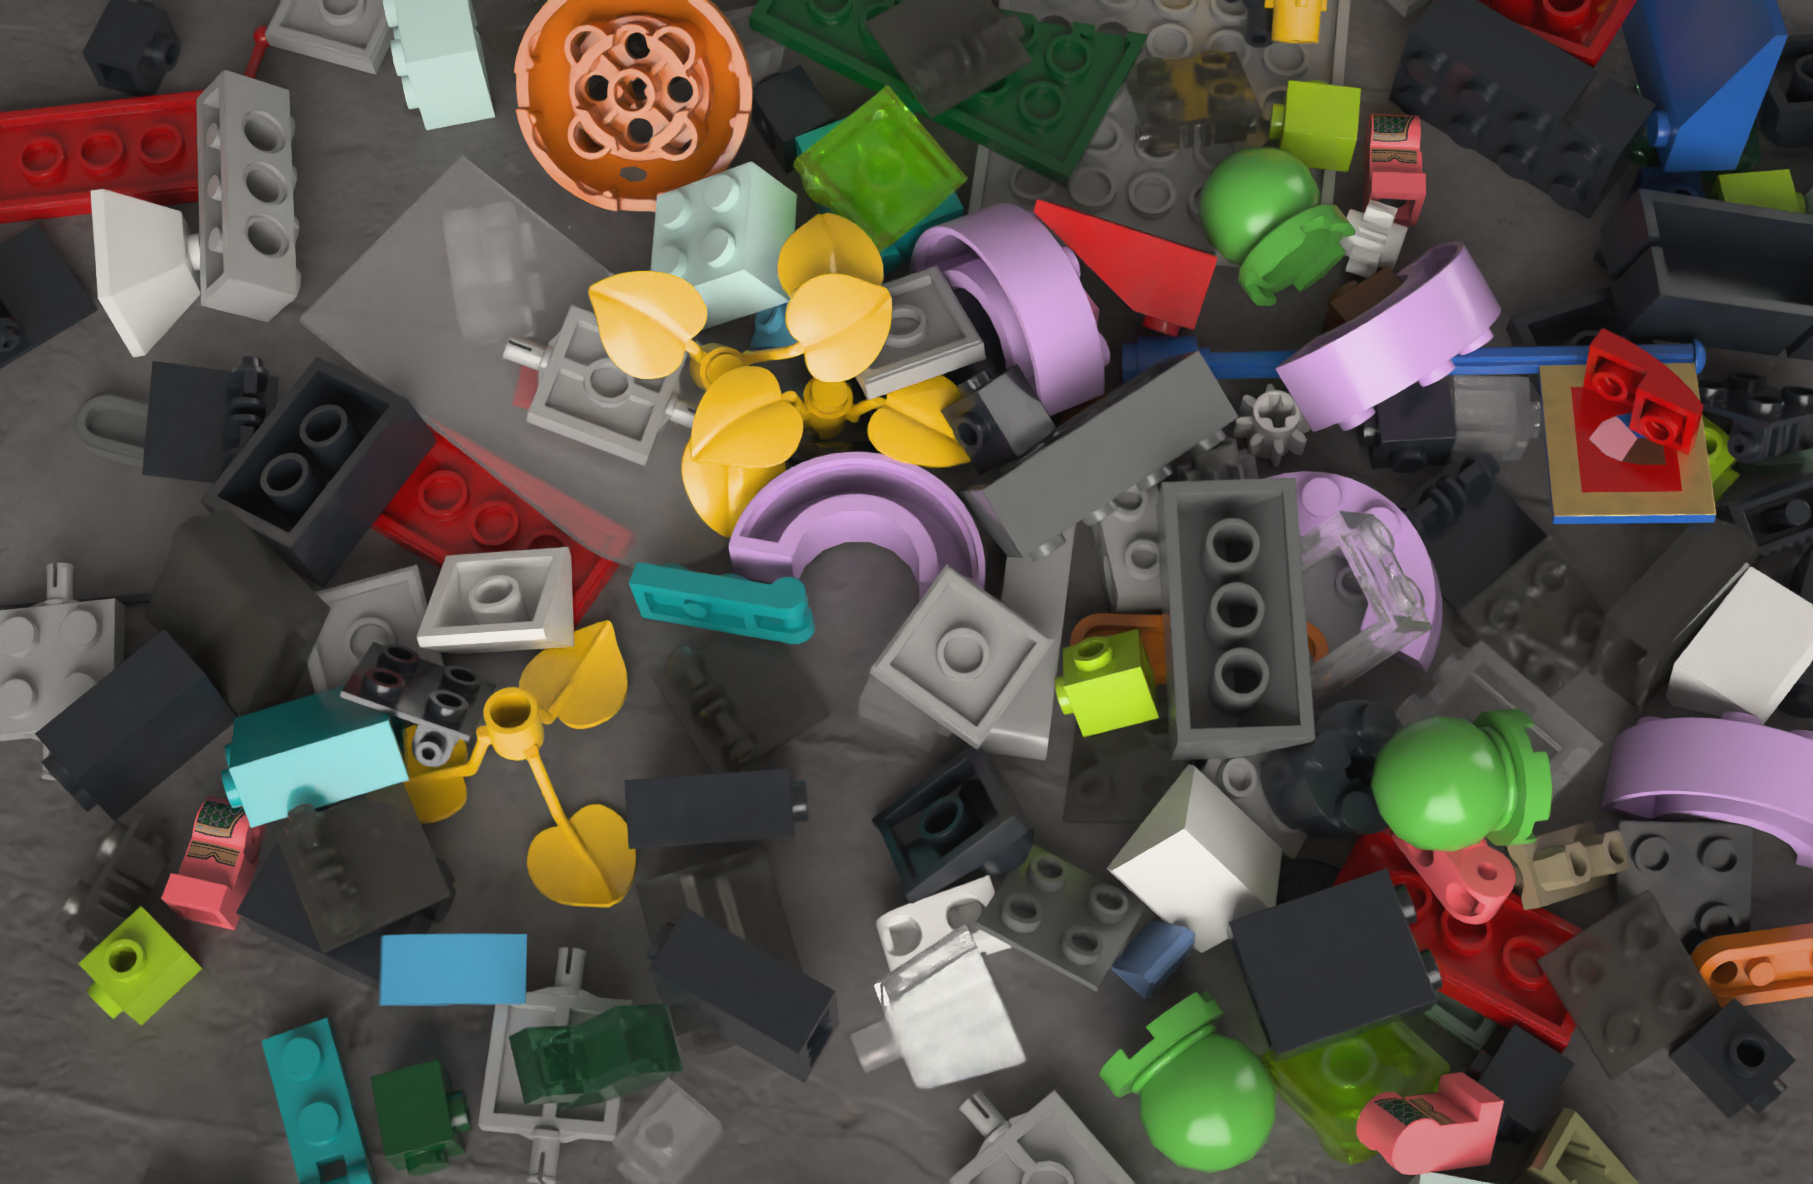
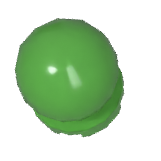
(1269, 219)
(1460, 781)
(1198, 1091)

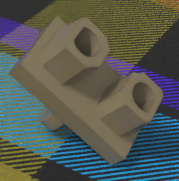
(1566, 863)

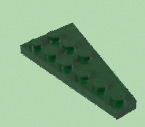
(1034, 116)

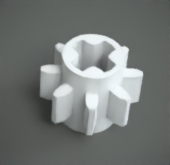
(1375, 239)
(1269, 410)

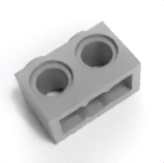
(1129, 553)

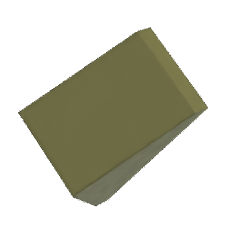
(1570, 1154)

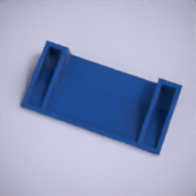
(1705, 73)

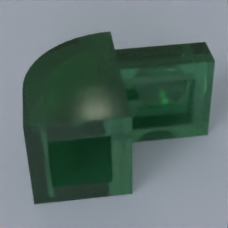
(596, 1059)

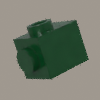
(420, 1117)

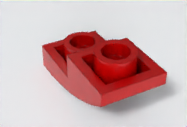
(1661, 402)

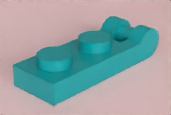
(723, 602)
(317, 1104)

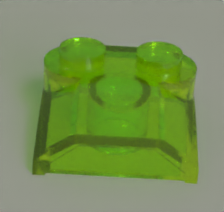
(879, 170)
(1338, 1080)

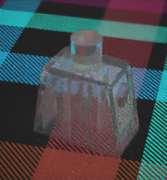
(940, 1017)

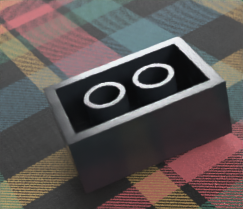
(323, 468)

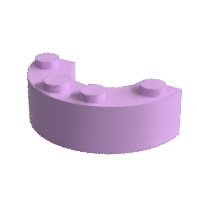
(1030, 295)
(1399, 341)
(1325, 494)
(856, 501)
(1716, 772)

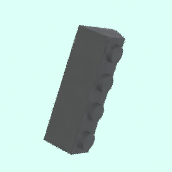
(1099, 455)
(1233, 617)

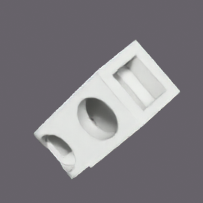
(921, 924)

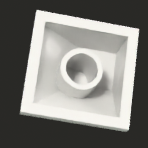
(143, 266)

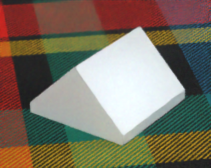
(501, 603)
(1746, 651)
(1200, 861)

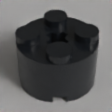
(1327, 782)

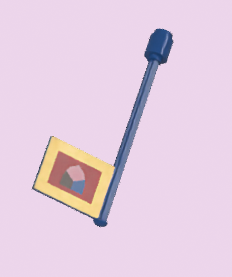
(1593, 459)

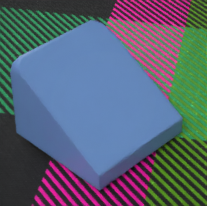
(1154, 956)

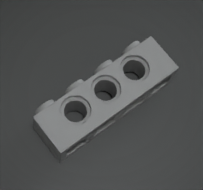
(246, 197)

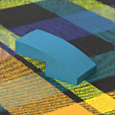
(452, 969)

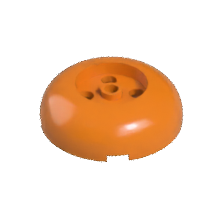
(589, 139)

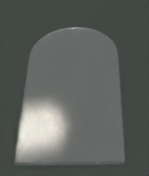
(432, 324)

